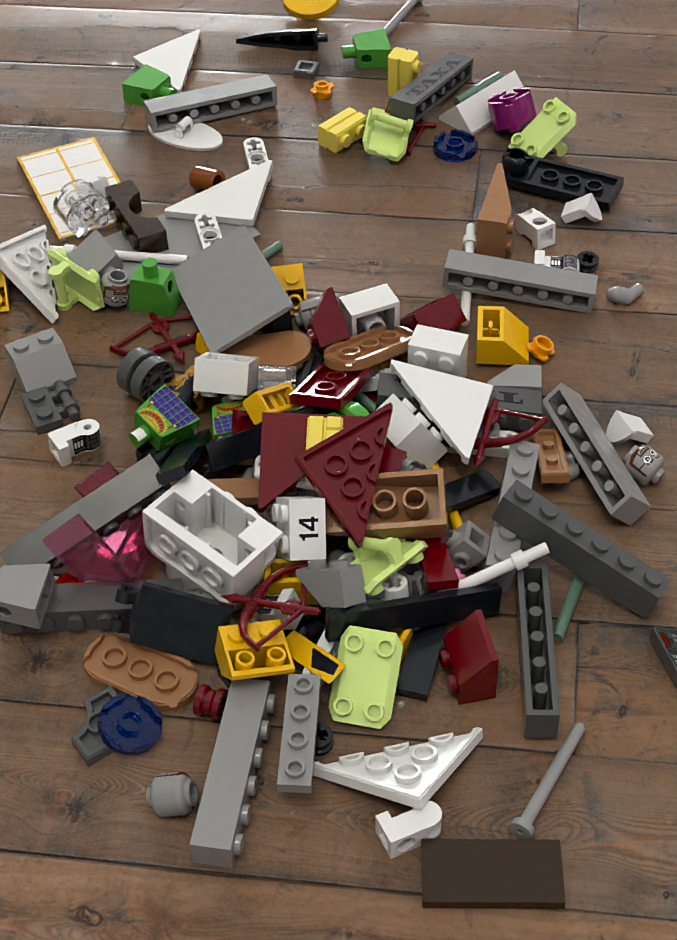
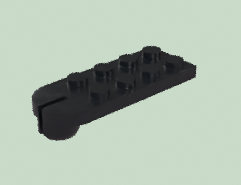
(559, 179)

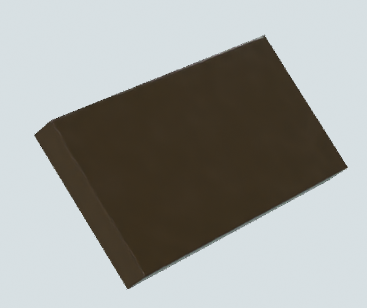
(492, 873)

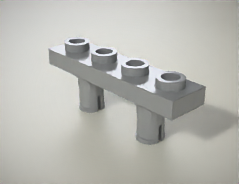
(299, 734)

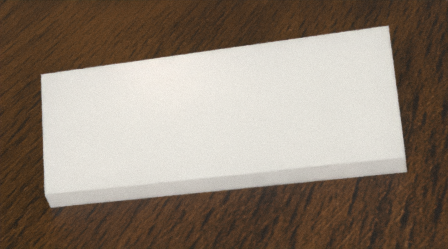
(473, 113)

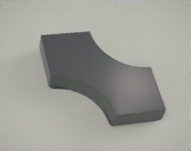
(87, 739)

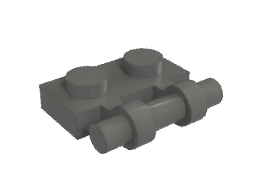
(42, 408)

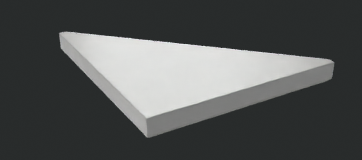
(172, 58)
(229, 201)
(27, 266)
(448, 401)
(403, 771)

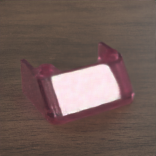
(87, 555)

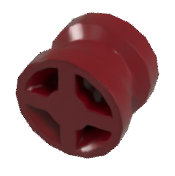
(210, 701)

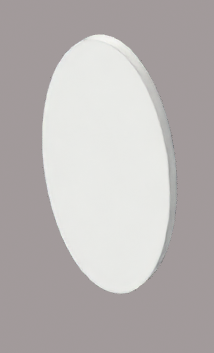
(190, 136)

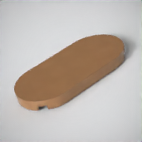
(276, 348)
(367, 348)
(140, 670)

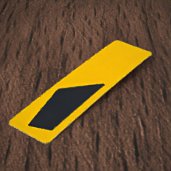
(314, 657)

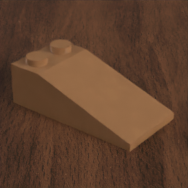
(495, 220)
(404, 506)

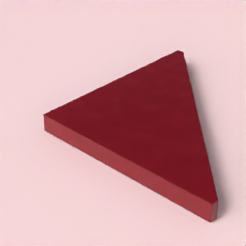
(281, 440)
(347, 469)

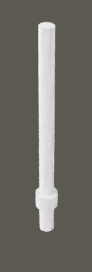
(469, 245)
(136, 256)
(517, 561)

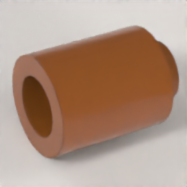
(204, 177)

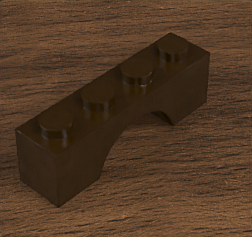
(144, 233)

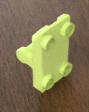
(546, 130)
(386, 134)
(75, 281)
(384, 558)
(368, 683)

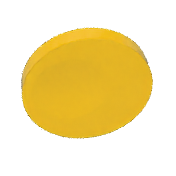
(310, 8)

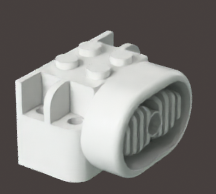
(209, 538)

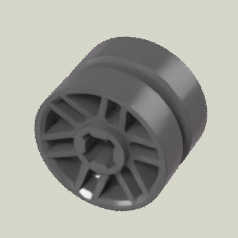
(143, 373)

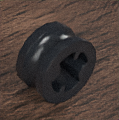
(588, 261)
(325, 733)

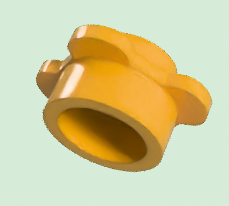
(322, 89)
(541, 347)

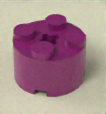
(511, 109)

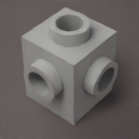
(467, 546)

